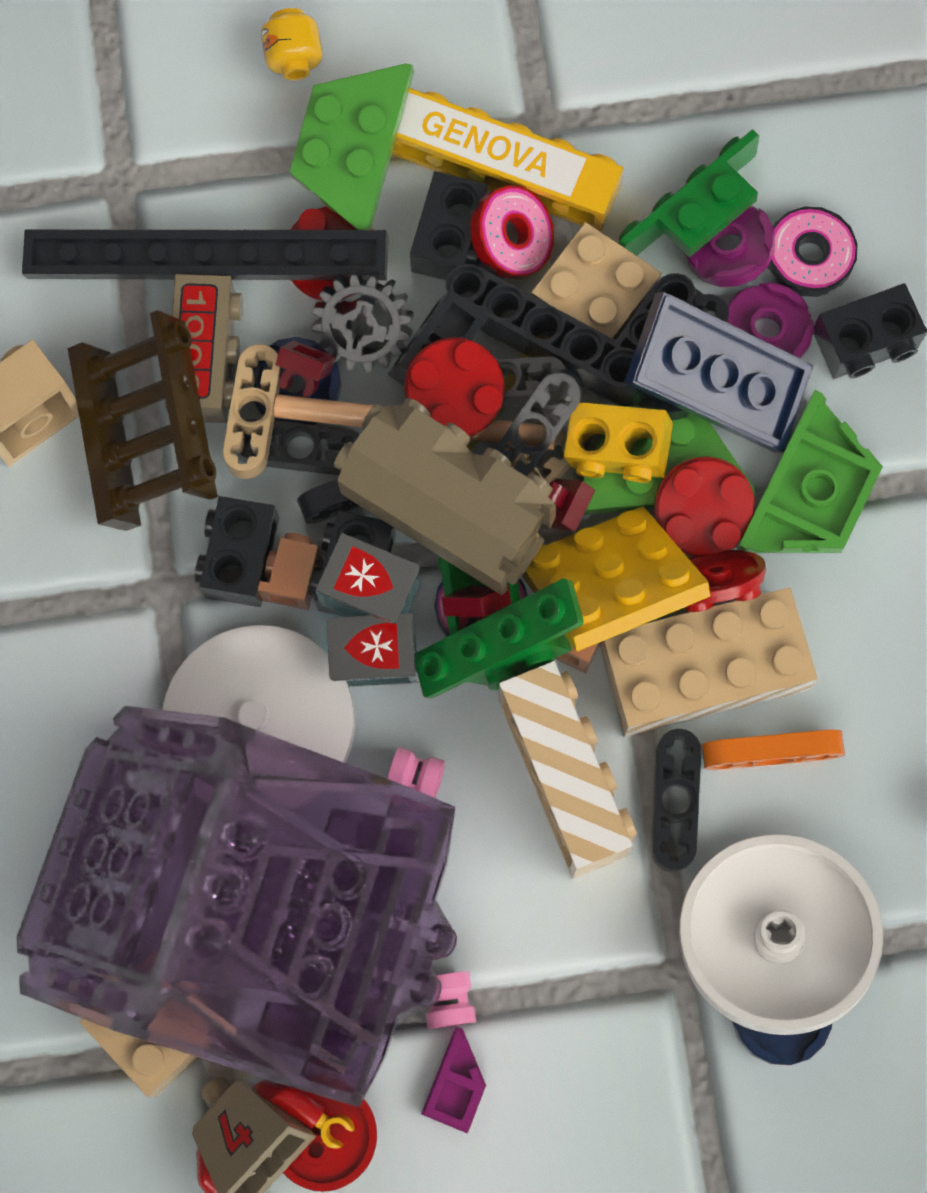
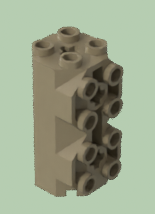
(443, 495)

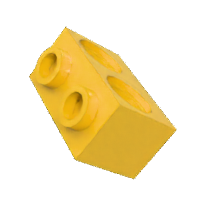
(622, 429)

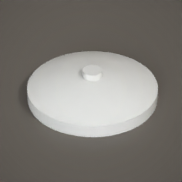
(268, 683)
(781, 934)

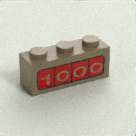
(209, 311)

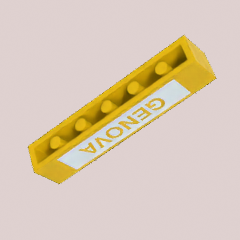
(502, 154)

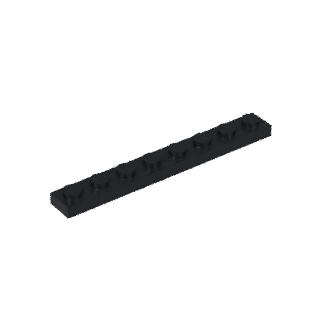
(204, 252)

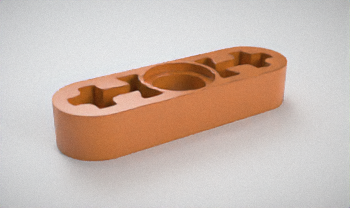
(773, 749)

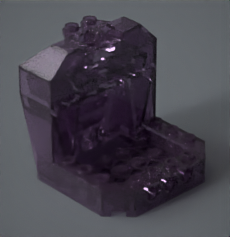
(240, 901)

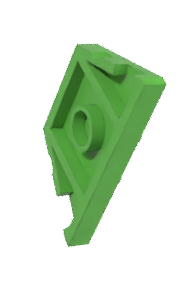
(351, 140)
(689, 439)
(814, 488)

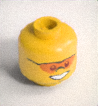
(291, 43)

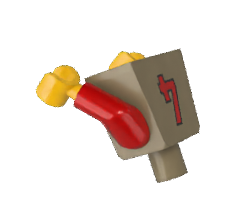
(255, 1133)

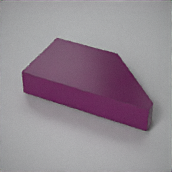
(456, 1086)

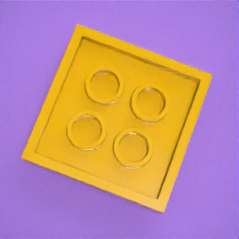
(621, 575)

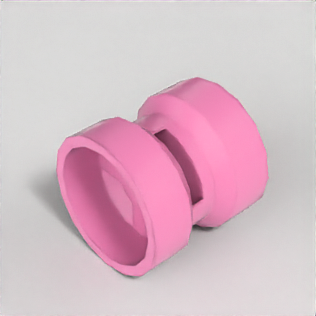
(406, 767)
(453, 988)

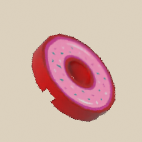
(533, 228)

